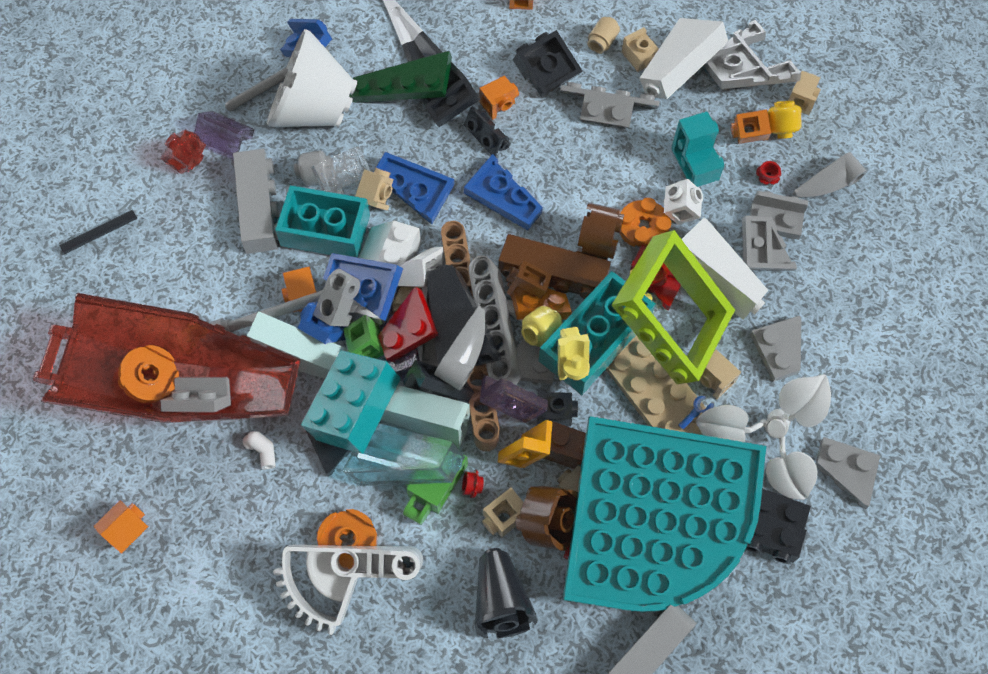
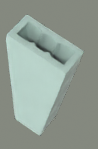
(314, 355)
(429, 414)

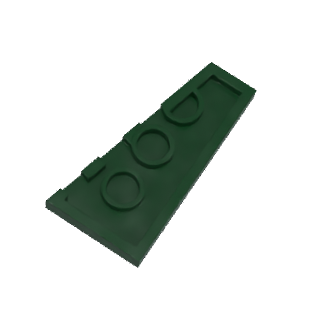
(405, 81)

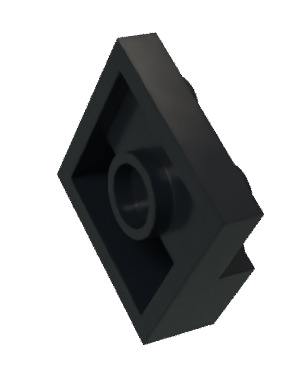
(547, 62)
(780, 527)

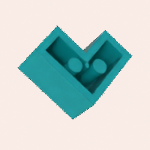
(695, 149)

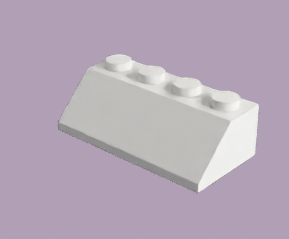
(391, 244)

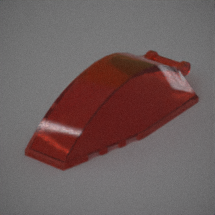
(108, 329)

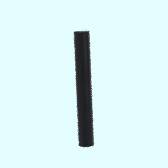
(98, 232)

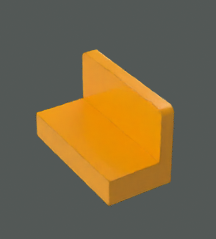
(529, 448)

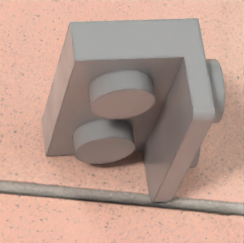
(784, 210)
(198, 395)

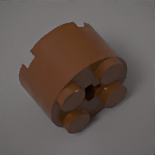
(599, 231)
(547, 517)

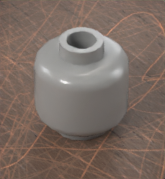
(305, 162)

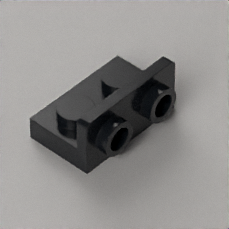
(422, 378)

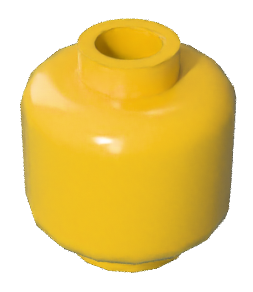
(785, 119)

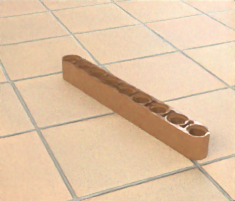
(488, 420)

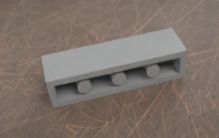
(255, 200)

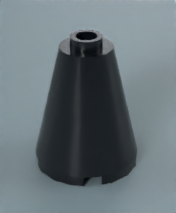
(501, 597)

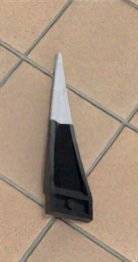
(418, 45)

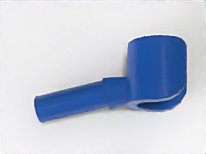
(695, 412)

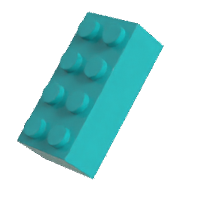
(604, 327)

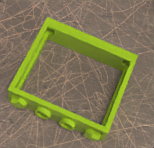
(700, 287)

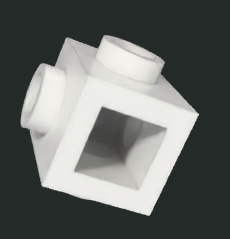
(683, 201)

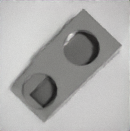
(337, 298)

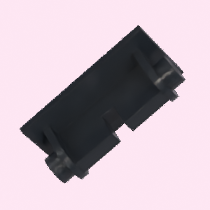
(483, 130)

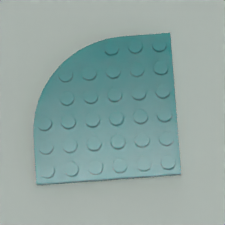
(659, 515)

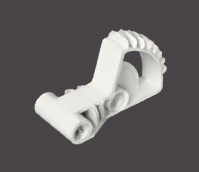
(338, 582)

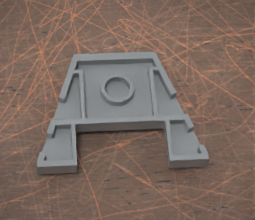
(739, 66)

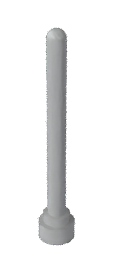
(257, 89)
(274, 312)

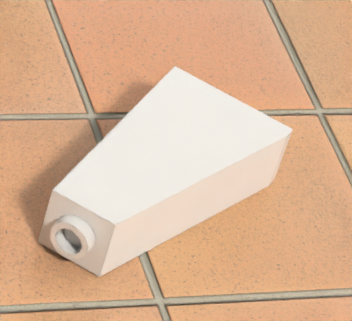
(682, 55)
(726, 269)

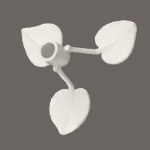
(801, 398)

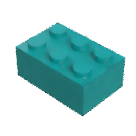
(323, 222)
(351, 401)

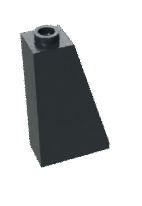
(451, 310)

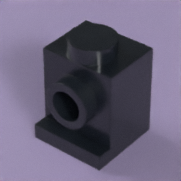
(563, 415)

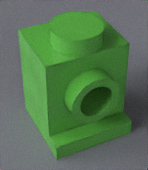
(363, 338)

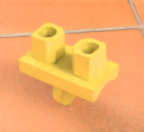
(573, 354)

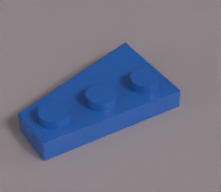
(417, 186)
(500, 193)
(376, 279)

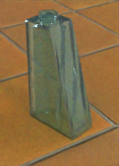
(404, 458)

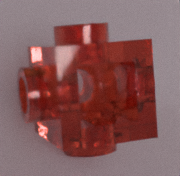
(183, 151)

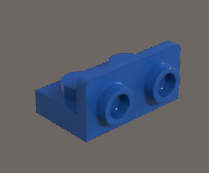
(316, 27)
(317, 328)

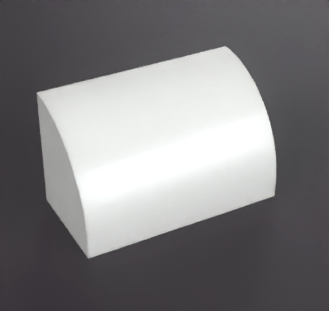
(415, 269)

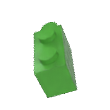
(430, 495)

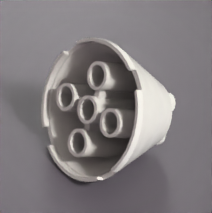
(313, 88)

